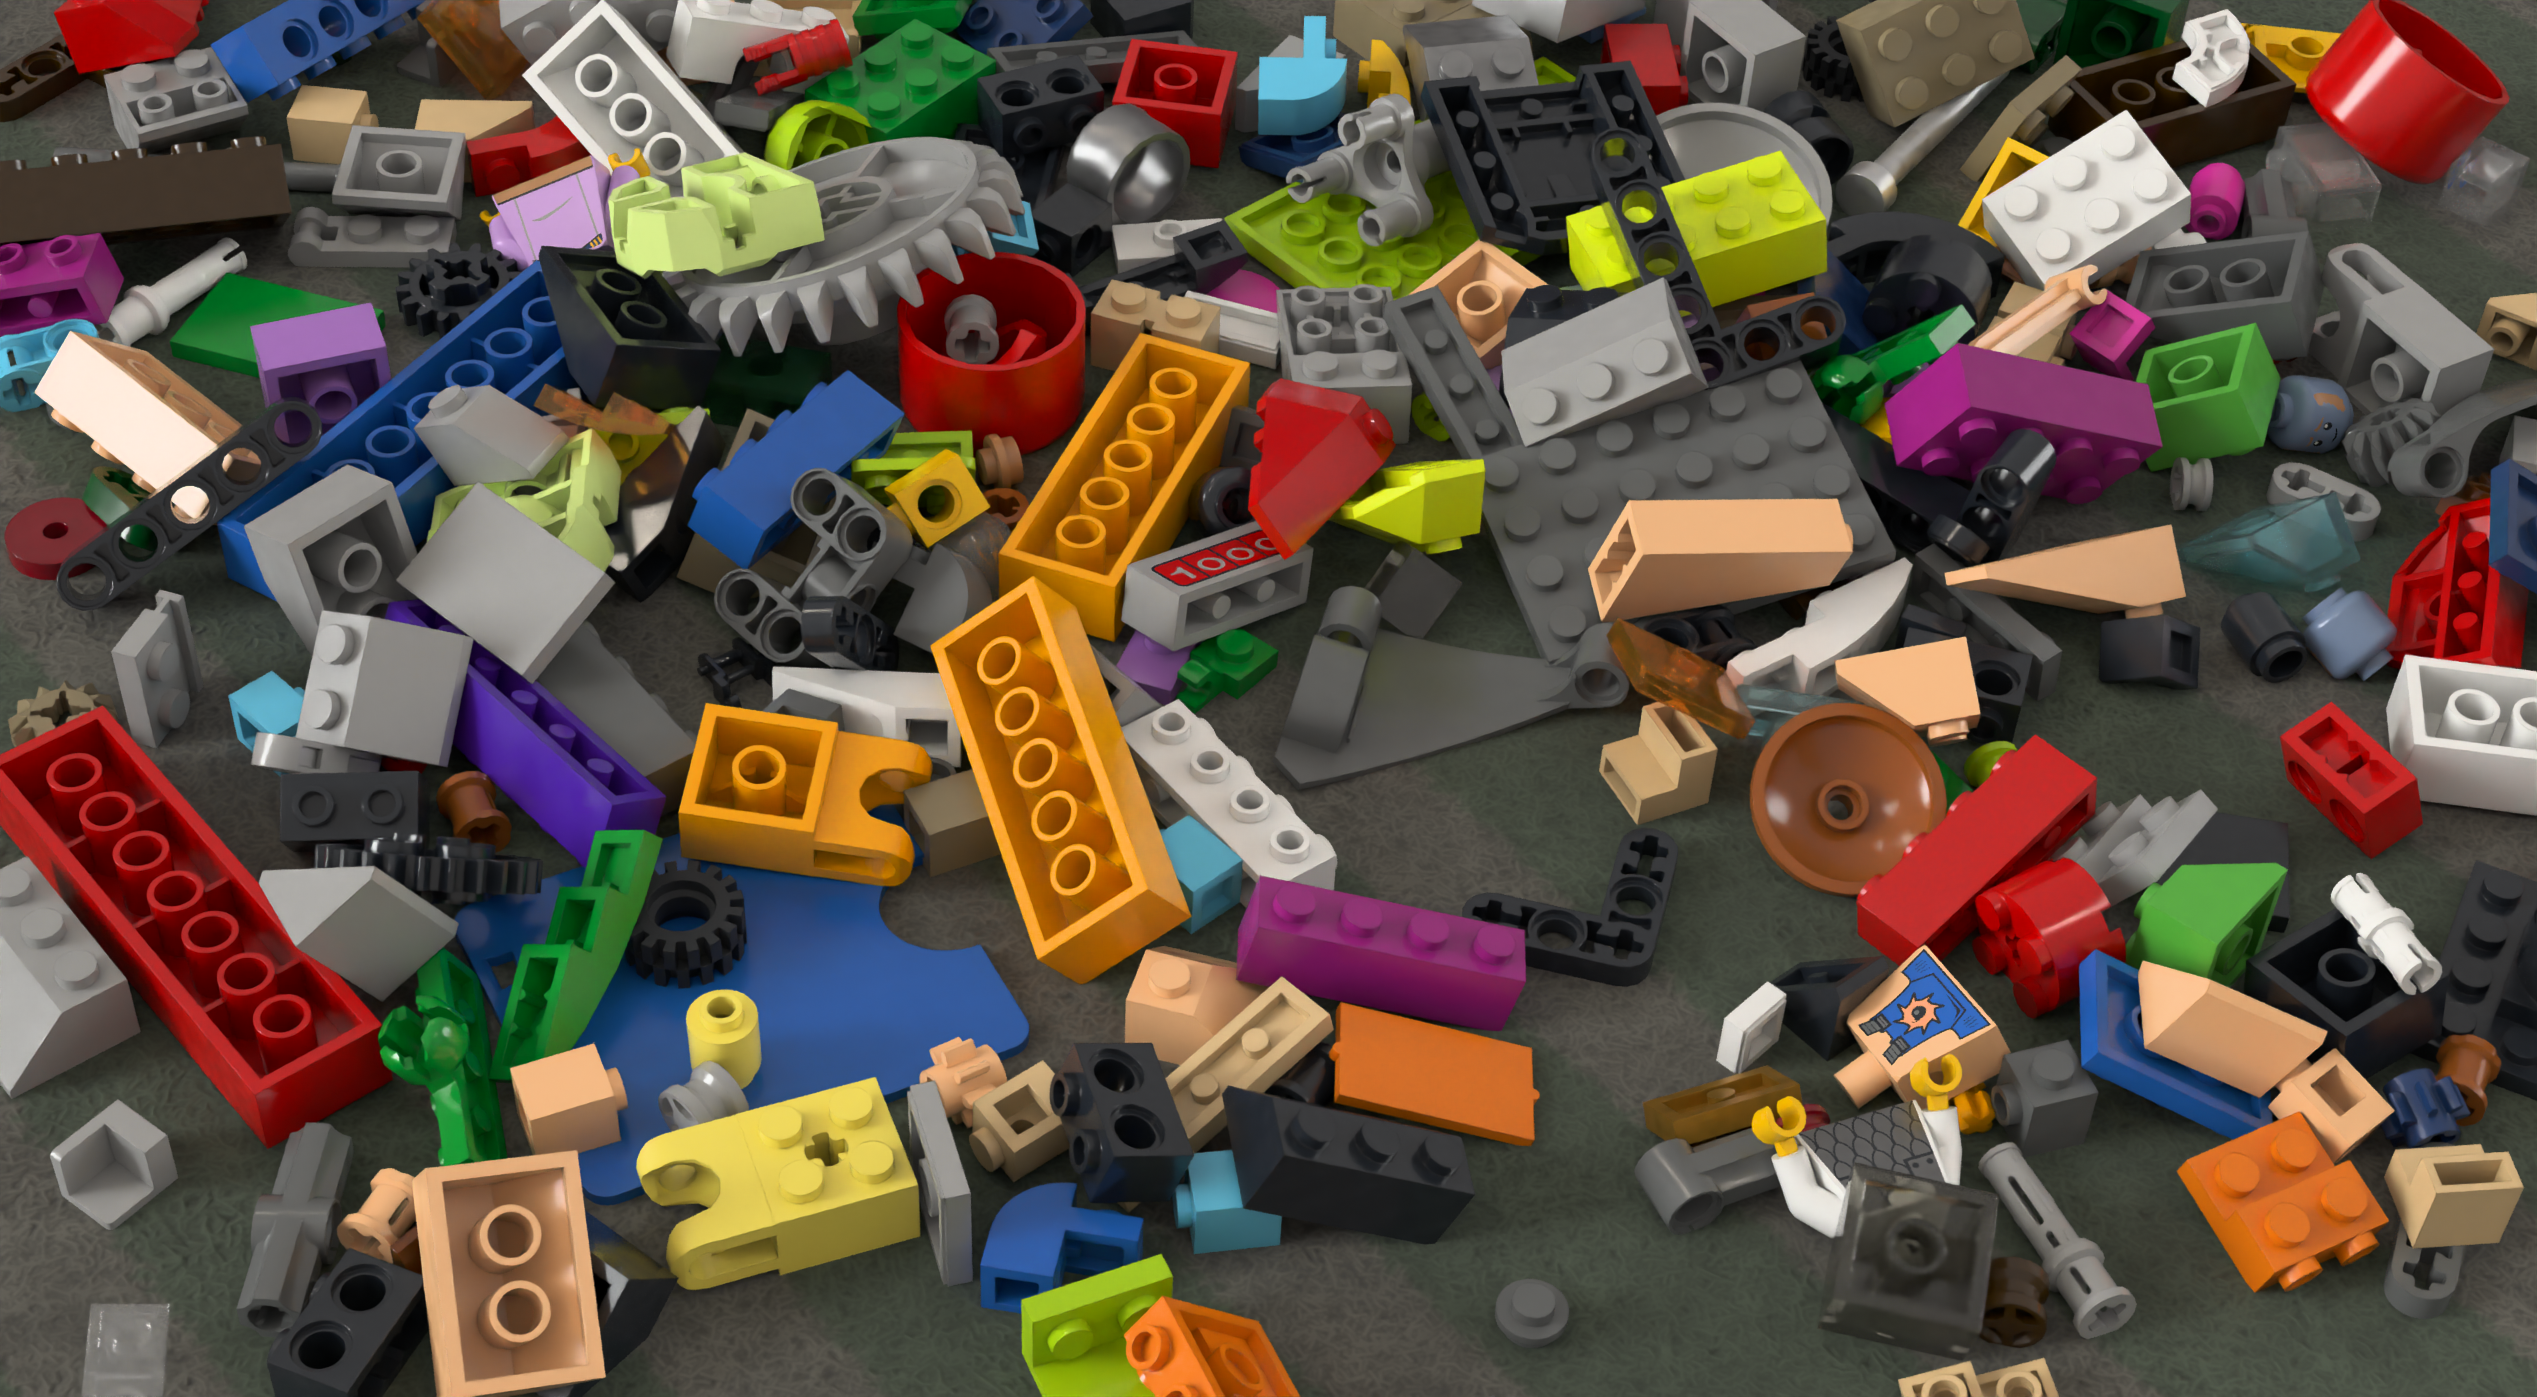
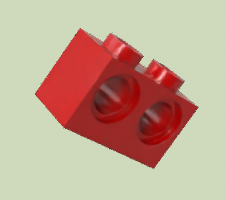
(2351, 780)

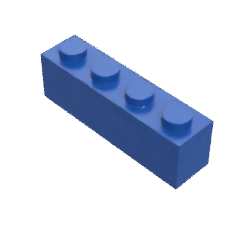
(749, 502)

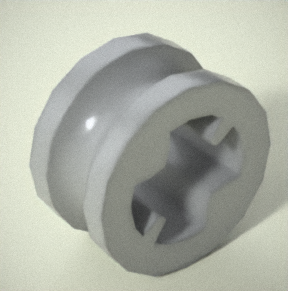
(2191, 484)

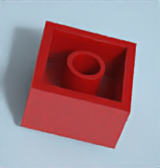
(1185, 90)

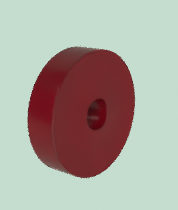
(47, 533)

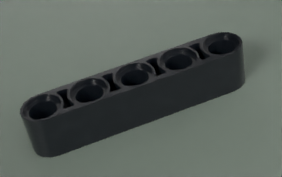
(176, 531)

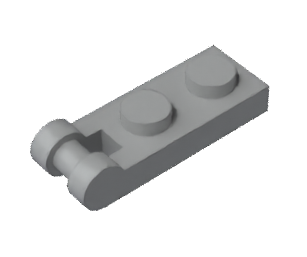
(366, 239)

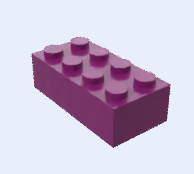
(1975, 397)

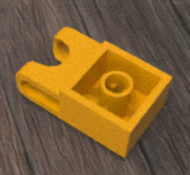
(798, 797)

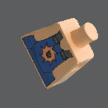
(1918, 1016)

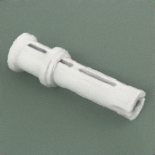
(150, 308)

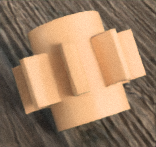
(963, 1076)

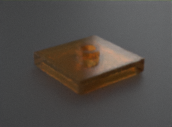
(1680, 679)

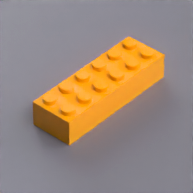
(1126, 477)
(1059, 783)

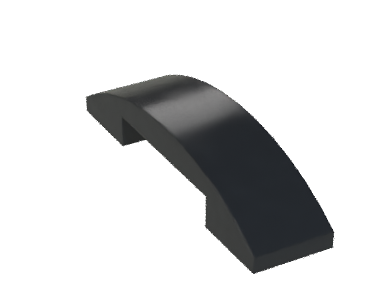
(1199, 265)

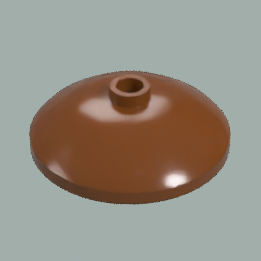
(1851, 758)

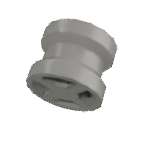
(705, 1098)

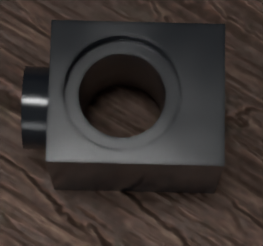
(1072, 229)

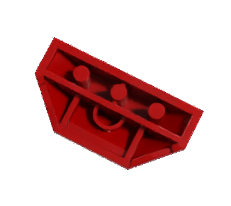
(2451, 599)

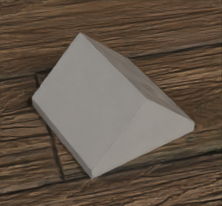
(401, 172)
(358, 923)

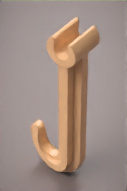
(2060, 300)

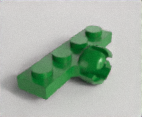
(1856, 381)
(451, 1057)

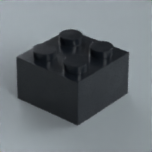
(2339, 988)

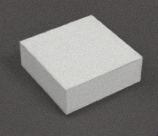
(1751, 1028)

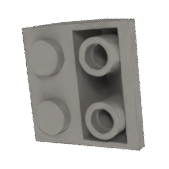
(174, 101)

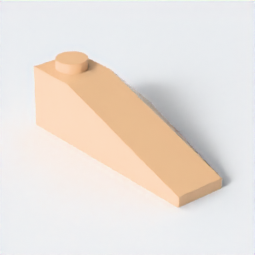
(2092, 575)

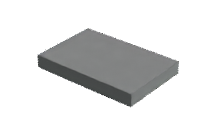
(505, 582)

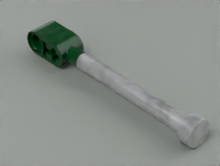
(1873, 184)

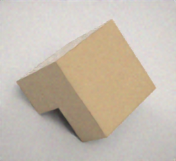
(1662, 766)
(2453, 1194)

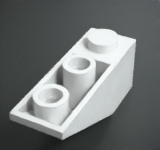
(884, 704)

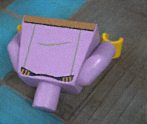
(560, 208)

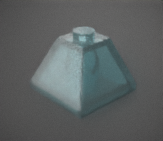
(2279, 544)

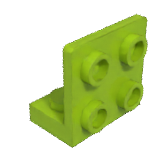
(1078, 1331)

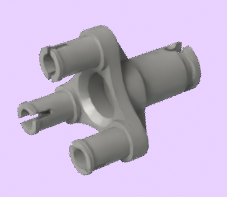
(1382, 162)

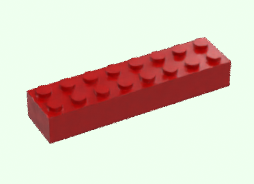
(188, 927)

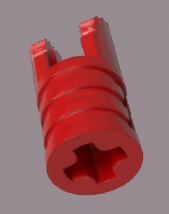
(810, 53)

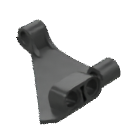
(2451, 439)

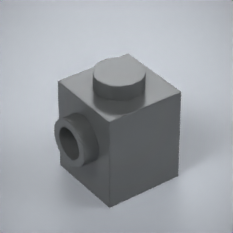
(2044, 1098)

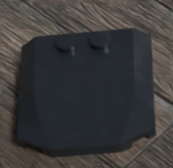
(1528, 149)

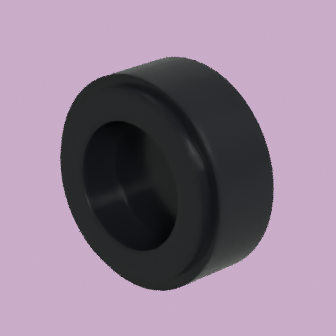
(1957, 541)

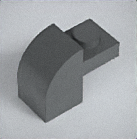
(944, 597)

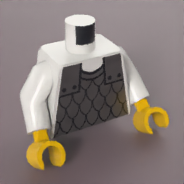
(1899, 1138)

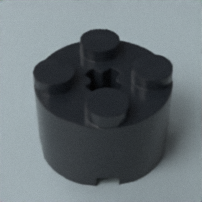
(1924, 281)

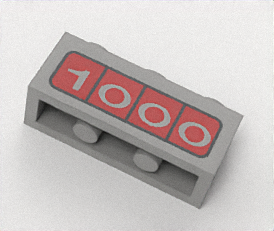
(1213, 586)

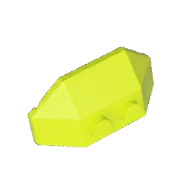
(1419, 504)

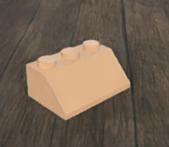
(508, 1276)

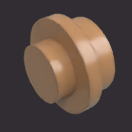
(999, 462)

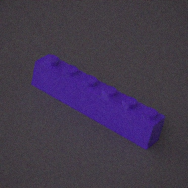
(541, 750)

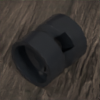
(1814, 123)

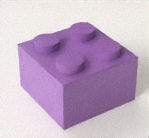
(323, 358)

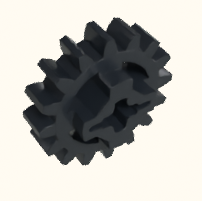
(454, 284)

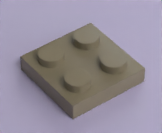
(2025, 116)

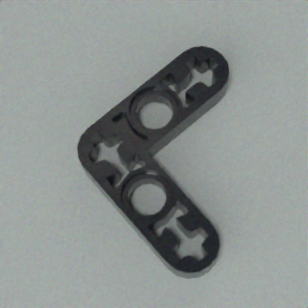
(1610, 930)

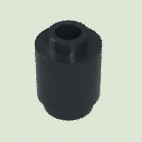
(2265, 636)

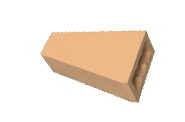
(1715, 552)

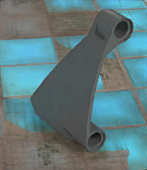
(1395, 698)

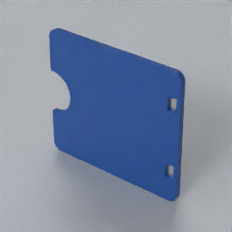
(828, 985)

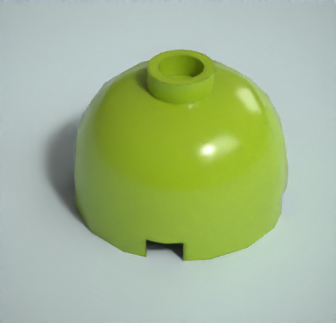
(812, 132)

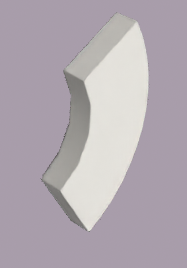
(2216, 58)

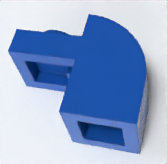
(1046, 1235)

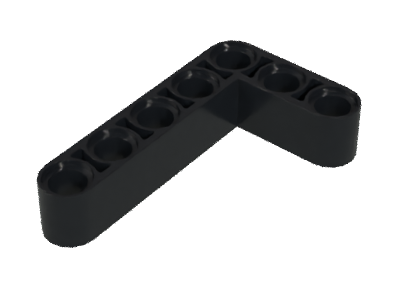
(1662, 239)
(1912, 500)

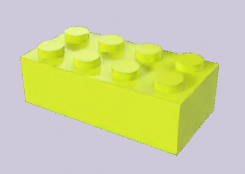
(1741, 225)

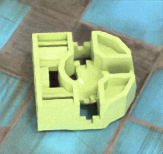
(723, 208)
(575, 501)

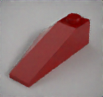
(127, 31)
(1313, 459)

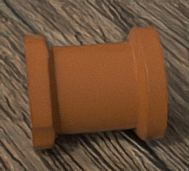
(470, 806)
(2472, 1066)

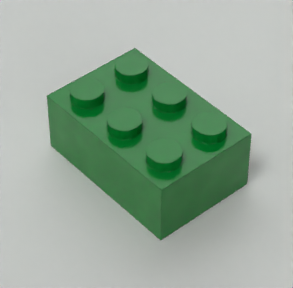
(910, 84)

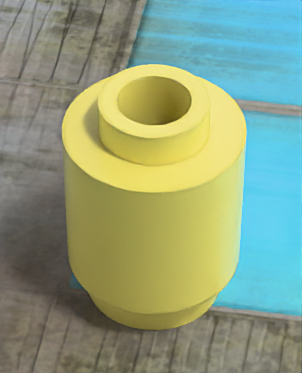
(725, 1031)

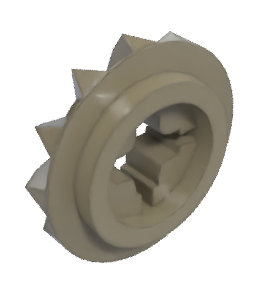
(38, 715)

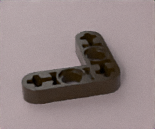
(25, 91)

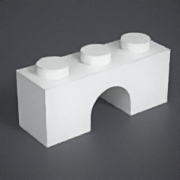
(711, 35)

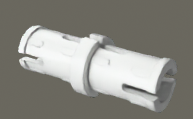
(2386, 933)

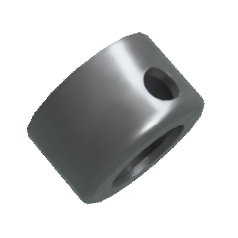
(1130, 163)

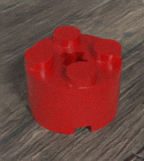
(2042, 929)

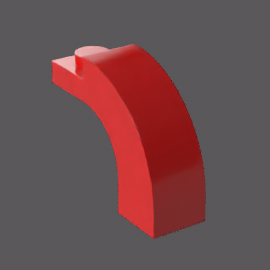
(521, 156)

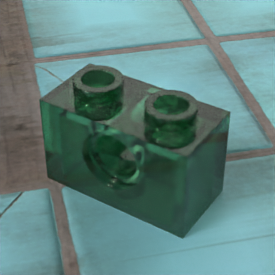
(763, 380)

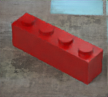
(1989, 835)

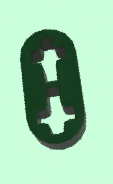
(113, 493)

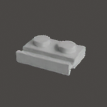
(157, 669)

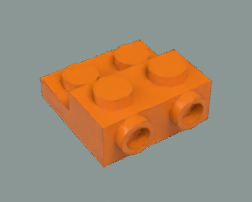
(2283, 1204)
(1204, 1353)

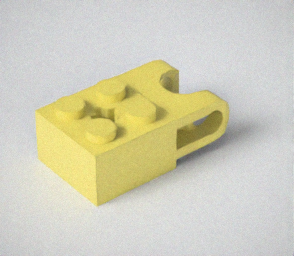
(784, 1186)

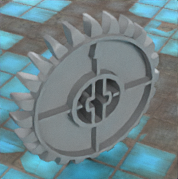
(884, 221)

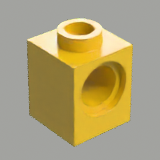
(961, 492)

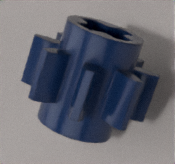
(2423, 1109)

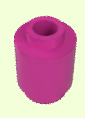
(2216, 201)

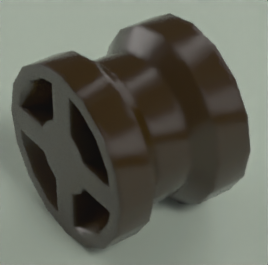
(2014, 1303)

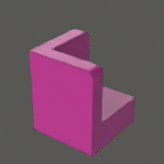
(2111, 335)

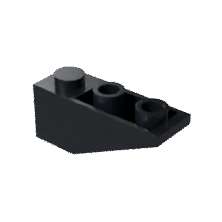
(658, 504)

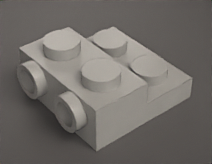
(2136, 842)

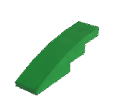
(567, 976)

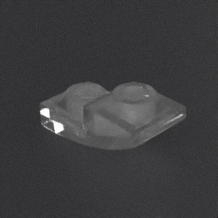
(126, 1350)

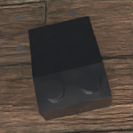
(626, 331)

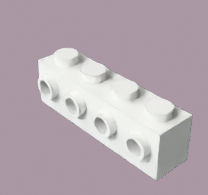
(1197, 775)

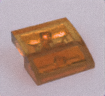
(620, 415)

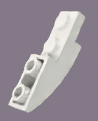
(1837, 627)

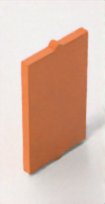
(1434, 1075)

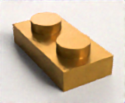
(1718, 1106)

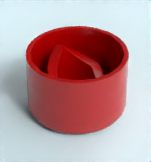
(2404, 91)
(1033, 382)

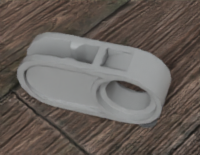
(306, 756)

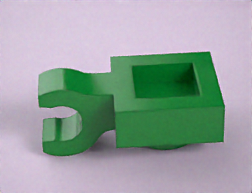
(1225, 663)

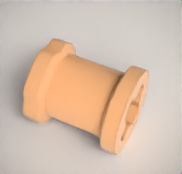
(382, 1217)

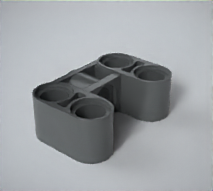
(838, 569)

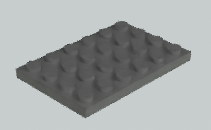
(1745, 440)

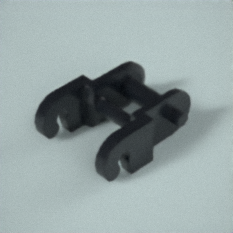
(756, 665)

